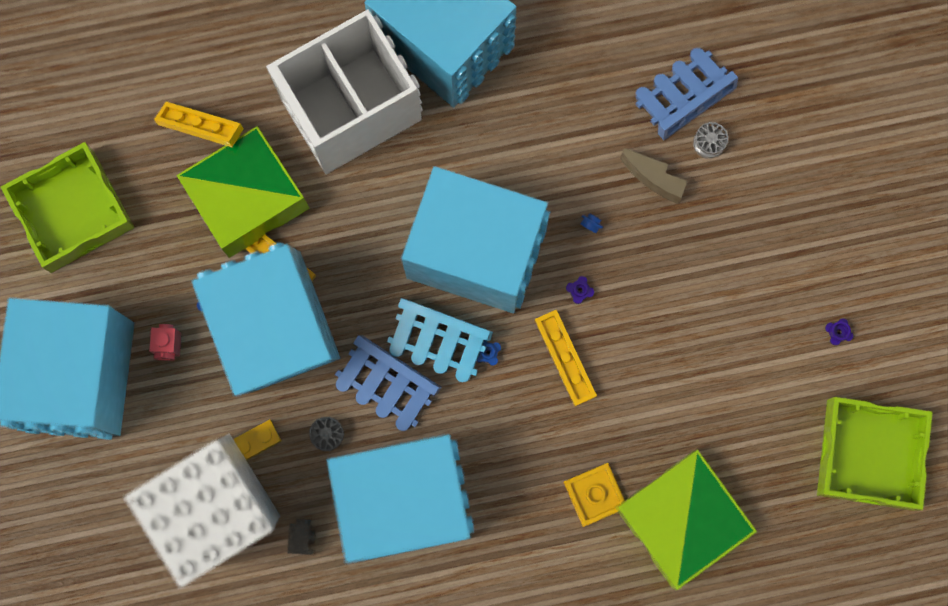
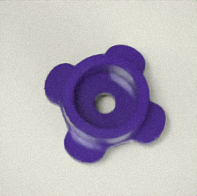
(579, 296)
(845, 329)

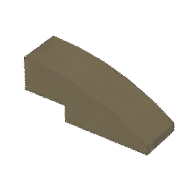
(653, 175)

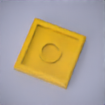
(594, 494)

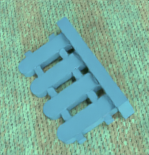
(429, 330)

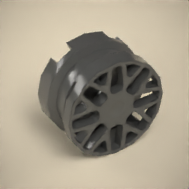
(326, 433)

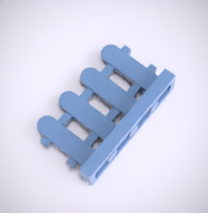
(686, 110)
(376, 376)

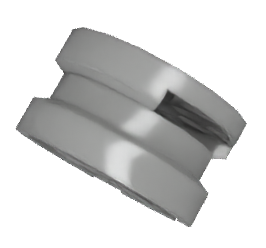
(710, 140)

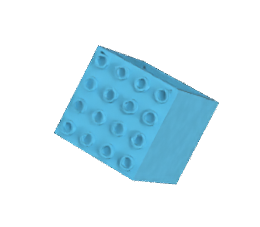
(448, 40)
(475, 240)
(265, 318)
(64, 368)
(400, 498)

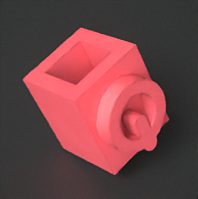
(165, 342)

